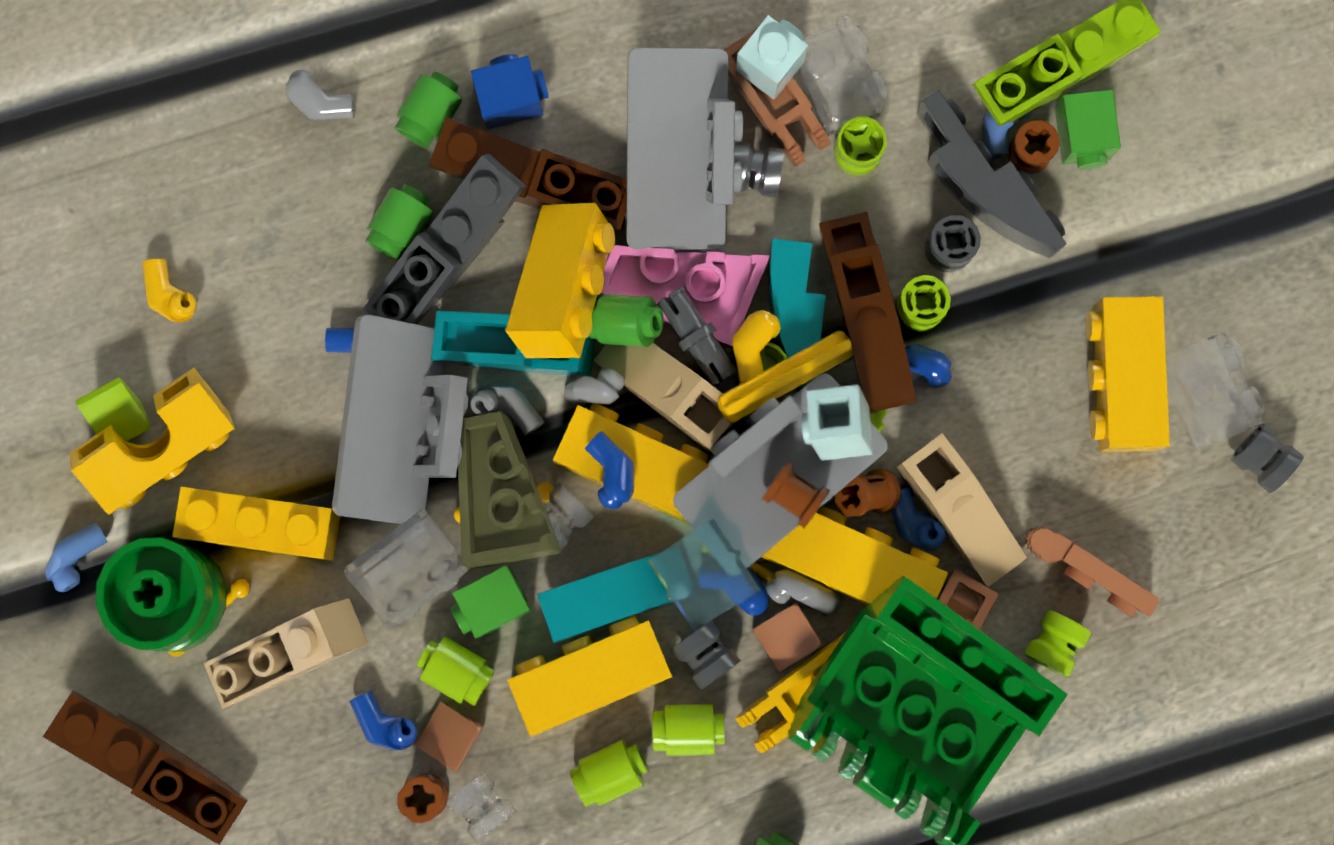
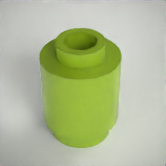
(454, 671)
(687, 730)
(609, 773)

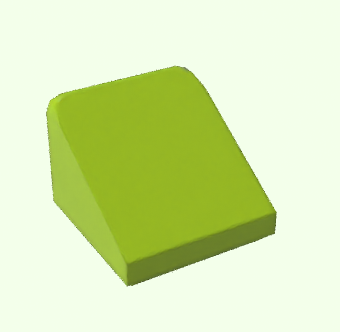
(115, 406)

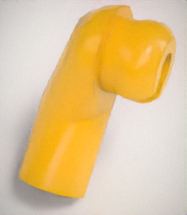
(162, 296)
(751, 339)

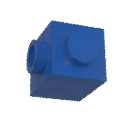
(509, 90)

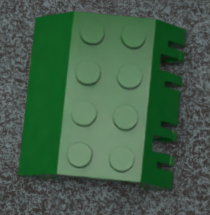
(922, 709)

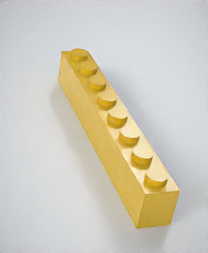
(823, 550)

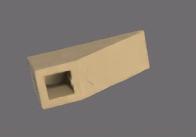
(669, 390)
(963, 508)
(286, 652)

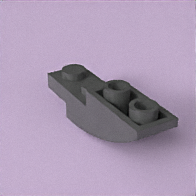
(998, 198)
(448, 245)

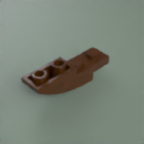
(547, 175)
(868, 312)
(147, 766)

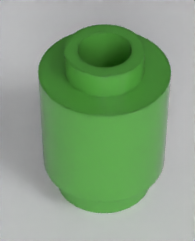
(427, 107)
(398, 221)
(626, 320)

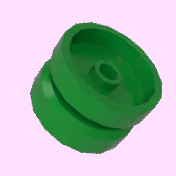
(133, 602)

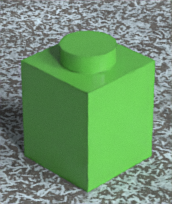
(1087, 128)
(490, 603)

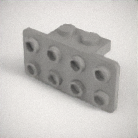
(680, 148)
(396, 422)
(748, 465)

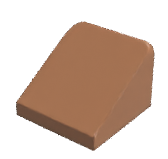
(787, 637)
(449, 736)

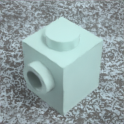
(772, 56)
(837, 423)

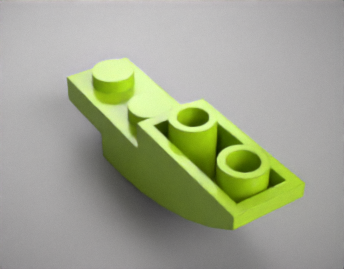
(1066, 61)

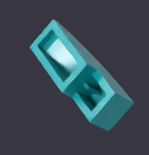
(797, 310)
(483, 342)
(602, 599)

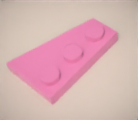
(714, 281)

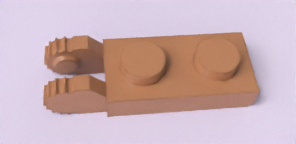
(779, 113)
(1087, 569)

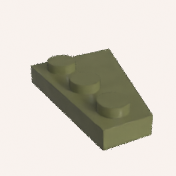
(498, 497)

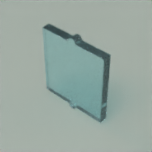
(703, 574)

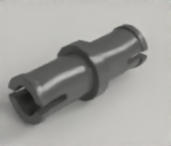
(697, 336)

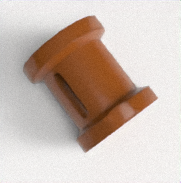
(1033, 131)
(874, 492)
(795, 494)
(415, 811)

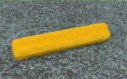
(785, 376)

